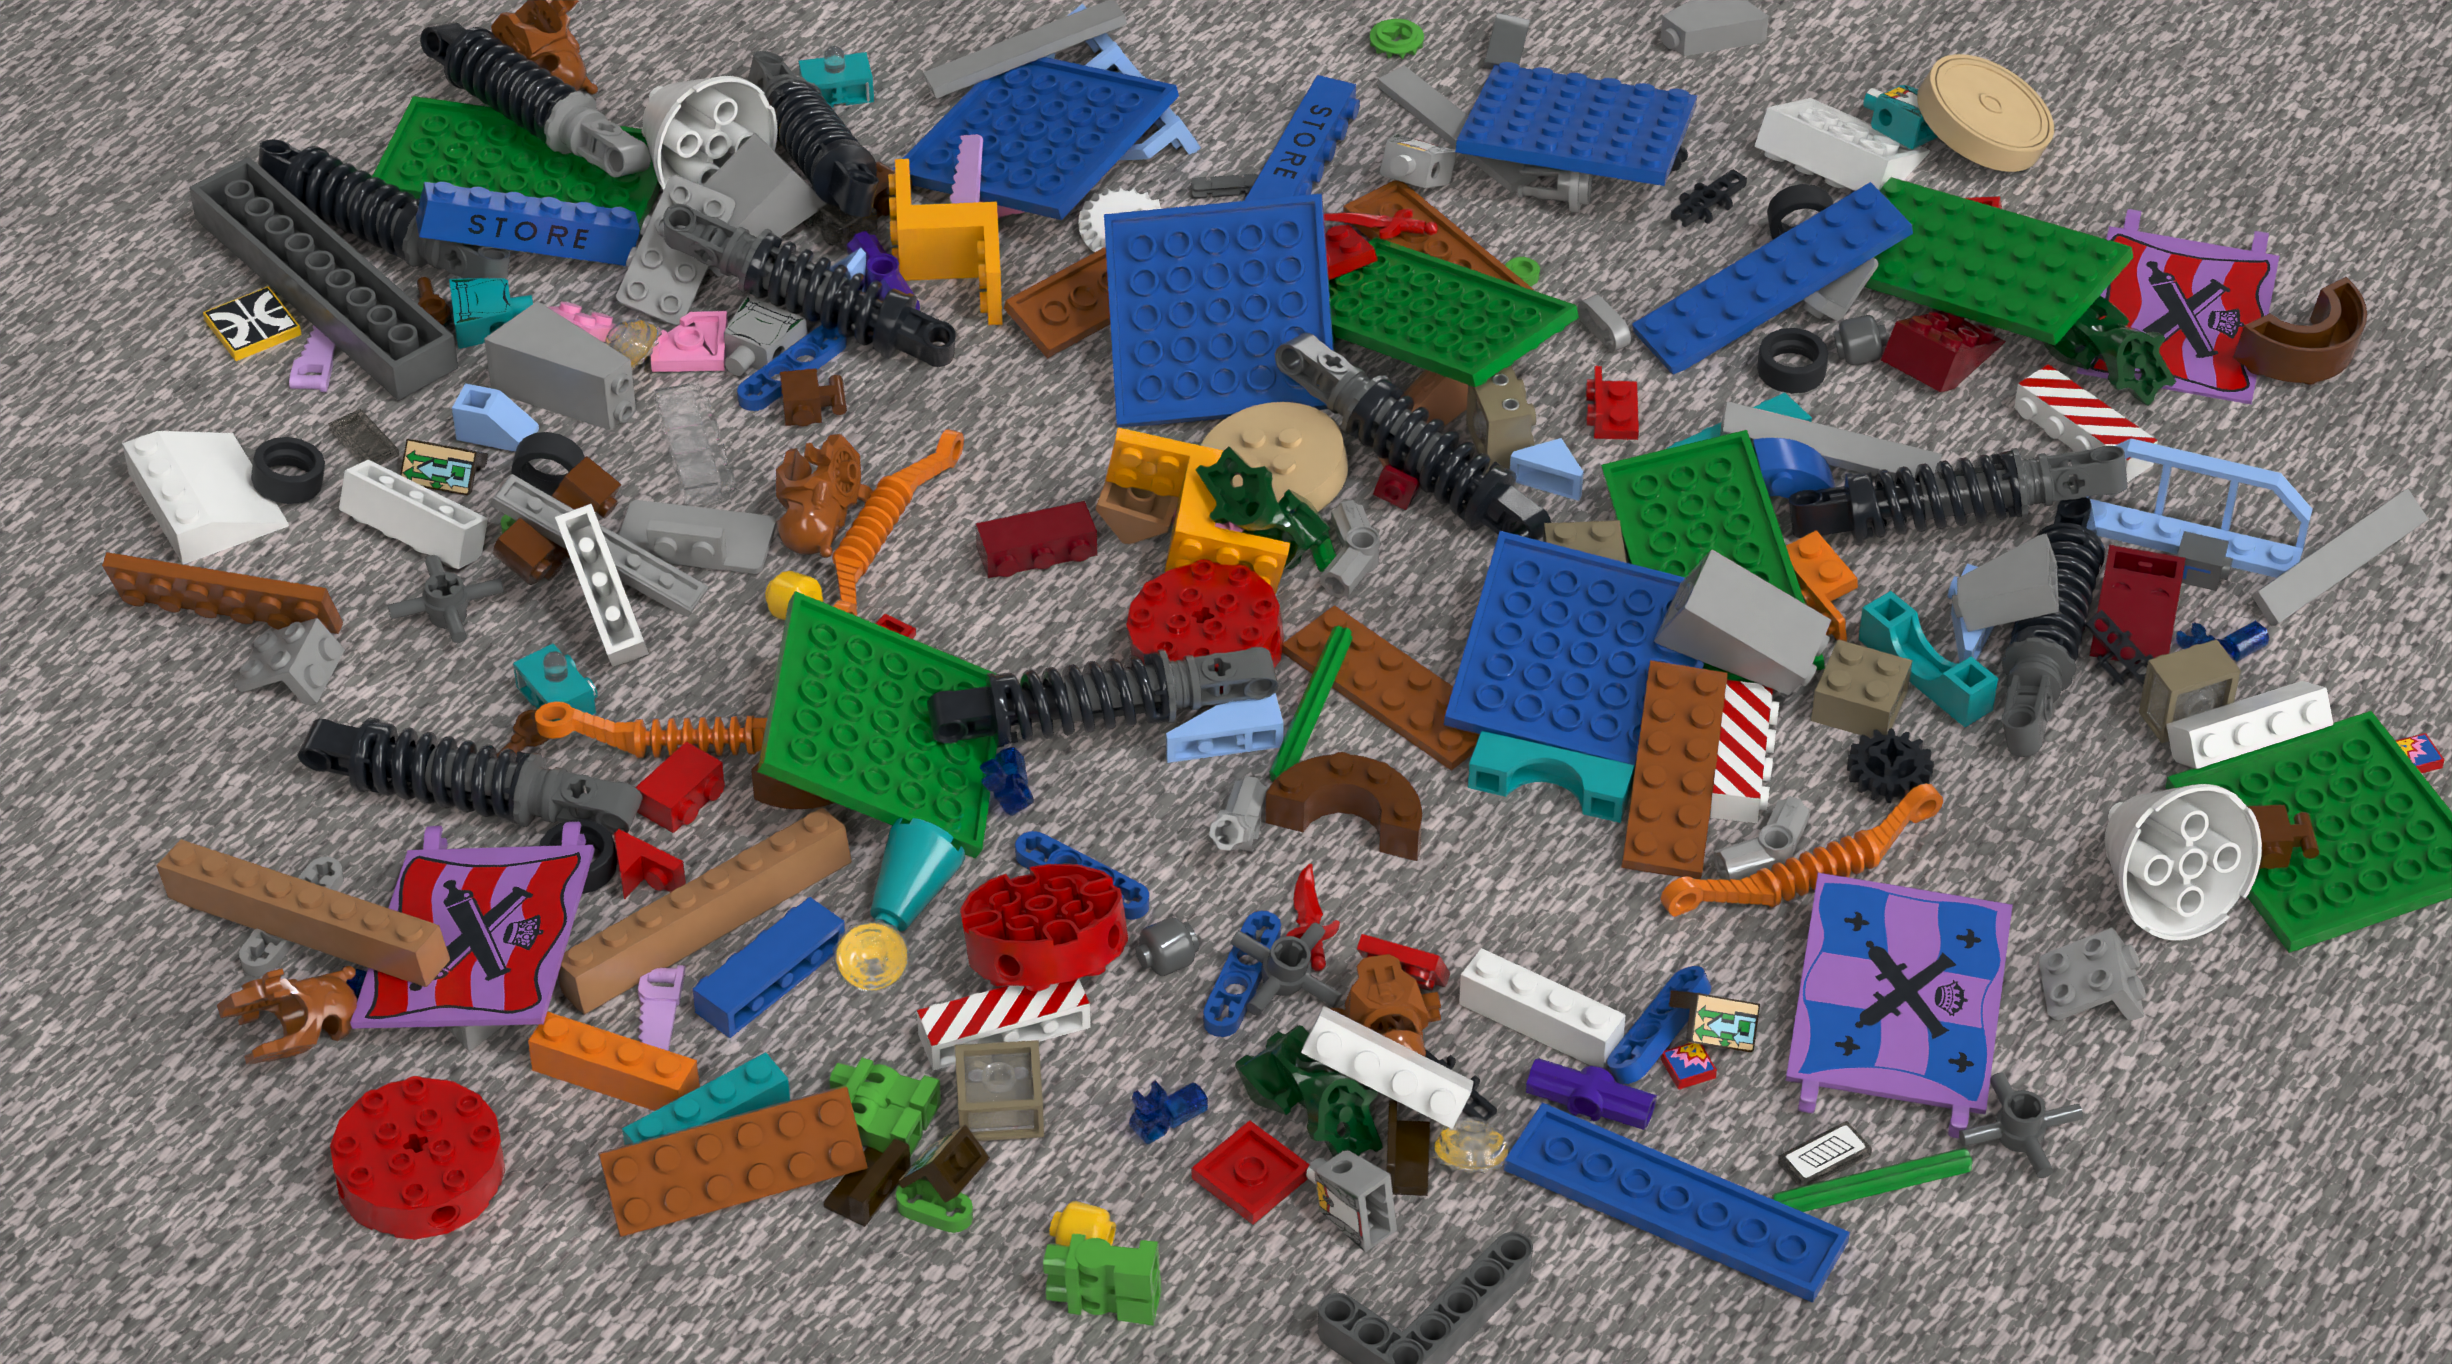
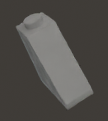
(1713, 26)
(2009, 587)

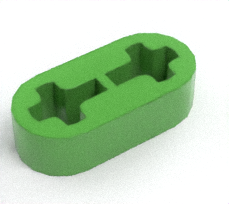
(932, 1208)

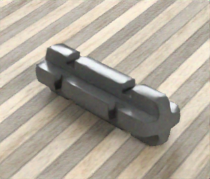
(1222, 185)

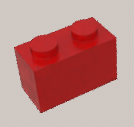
(681, 787)

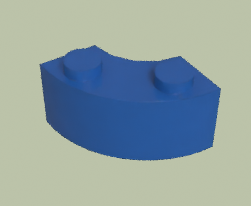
(1791, 466)

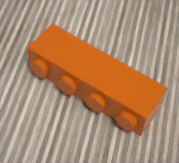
(610, 1063)

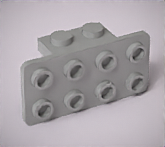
(663, 279)
(700, 535)

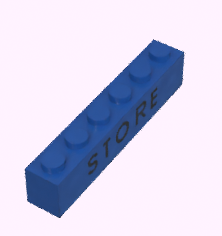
(1308, 140)
(526, 223)

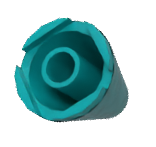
(913, 871)

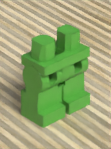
(888, 1103)
(1105, 1278)

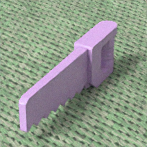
(968, 170)
(315, 358)
(659, 1005)

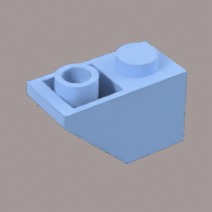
(490, 418)

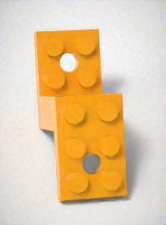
(946, 241)
(1193, 533)

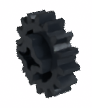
(1871, 766)

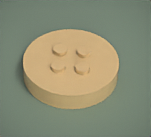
(1985, 112)
(1293, 442)

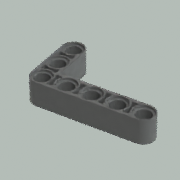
(1443, 1325)

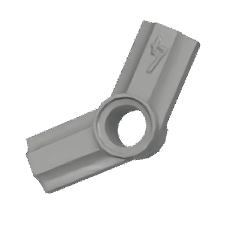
(1358, 551)
(1240, 821)
(1774, 845)

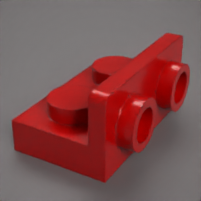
(1613, 407)

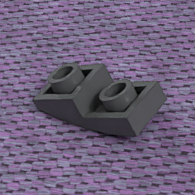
(1506, 40)

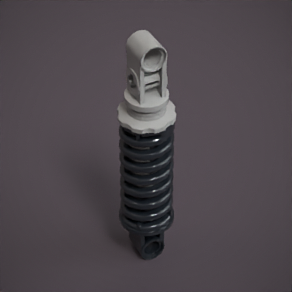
(532, 98)

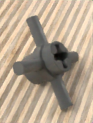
(445, 599)
(1286, 968)
(2021, 1123)

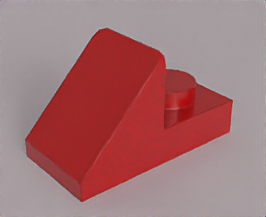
(643, 861)

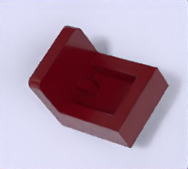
(1396, 487)

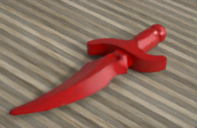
(1389, 226)
(1310, 912)

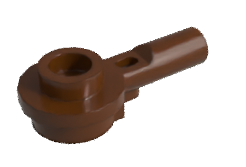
(432, 302)
(524, 733)

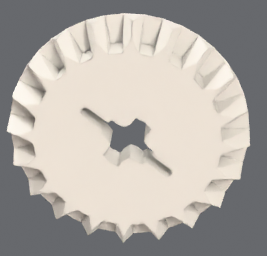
(1118, 201)

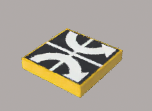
(252, 323)

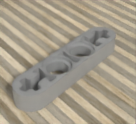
(279, 947)

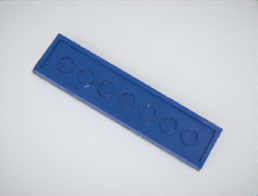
(1772, 278)
(1677, 1202)

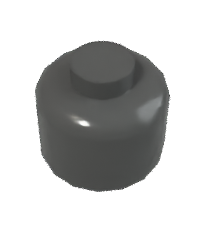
(1860, 340)
(1167, 946)

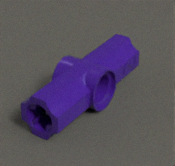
(879, 264)
(1591, 1093)

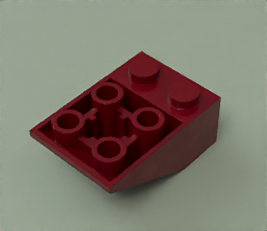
(1939, 348)
(2140, 596)

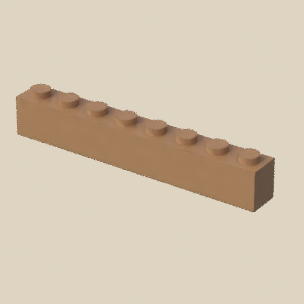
(703, 910)
(304, 913)

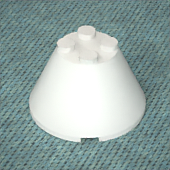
(702, 123)
(2183, 858)

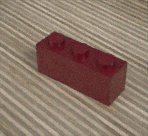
(1036, 539)

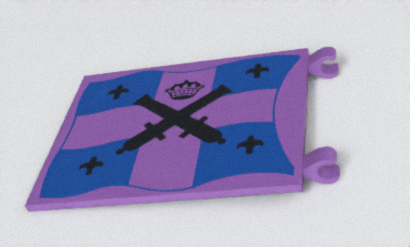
(1899, 996)

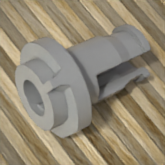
(1571, 186)

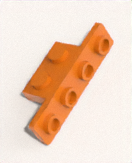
(1822, 578)

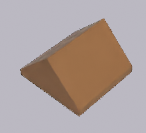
(1135, 512)

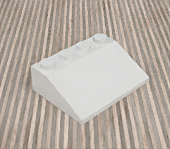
(1834, 145)
(200, 491)

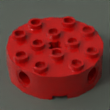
(1205, 612)
(1044, 926)
(417, 1157)

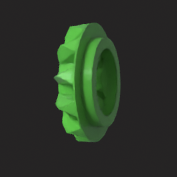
(1387, 30)

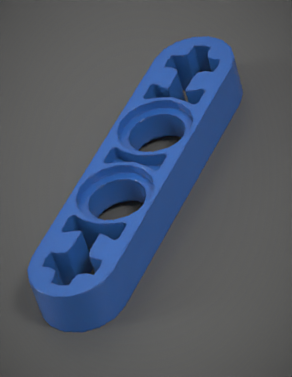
(787, 361)
(1060, 853)
(1238, 973)
(1637, 1055)

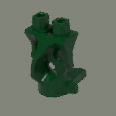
(2119, 347)
(1256, 508)
(1285, 1077)

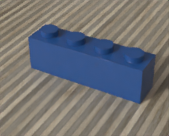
(768, 967)

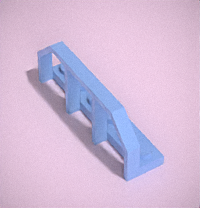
(1170, 126)
(2166, 532)

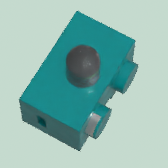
(840, 76)
(554, 677)

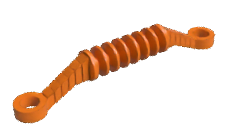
(883, 512)
(635, 737)
(1797, 875)

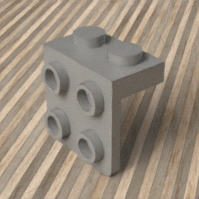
(1840, 294)
(297, 655)
(2092, 974)

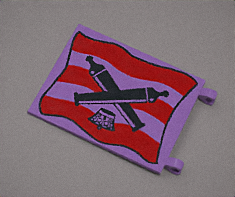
(2199, 303)
(503, 927)

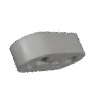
(1604, 322)

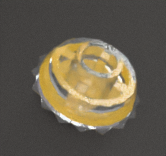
(634, 339)
(871, 956)
(1471, 1146)

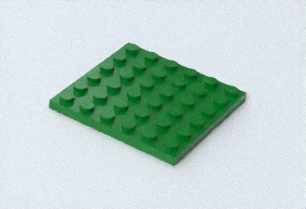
(857, 724)
(2374, 822)

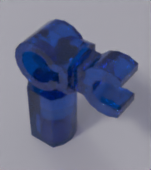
(2237, 644)
(1008, 780)
(1158, 1111)

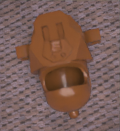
(544, 36)
(818, 500)
(1391, 999)
(300, 1007)

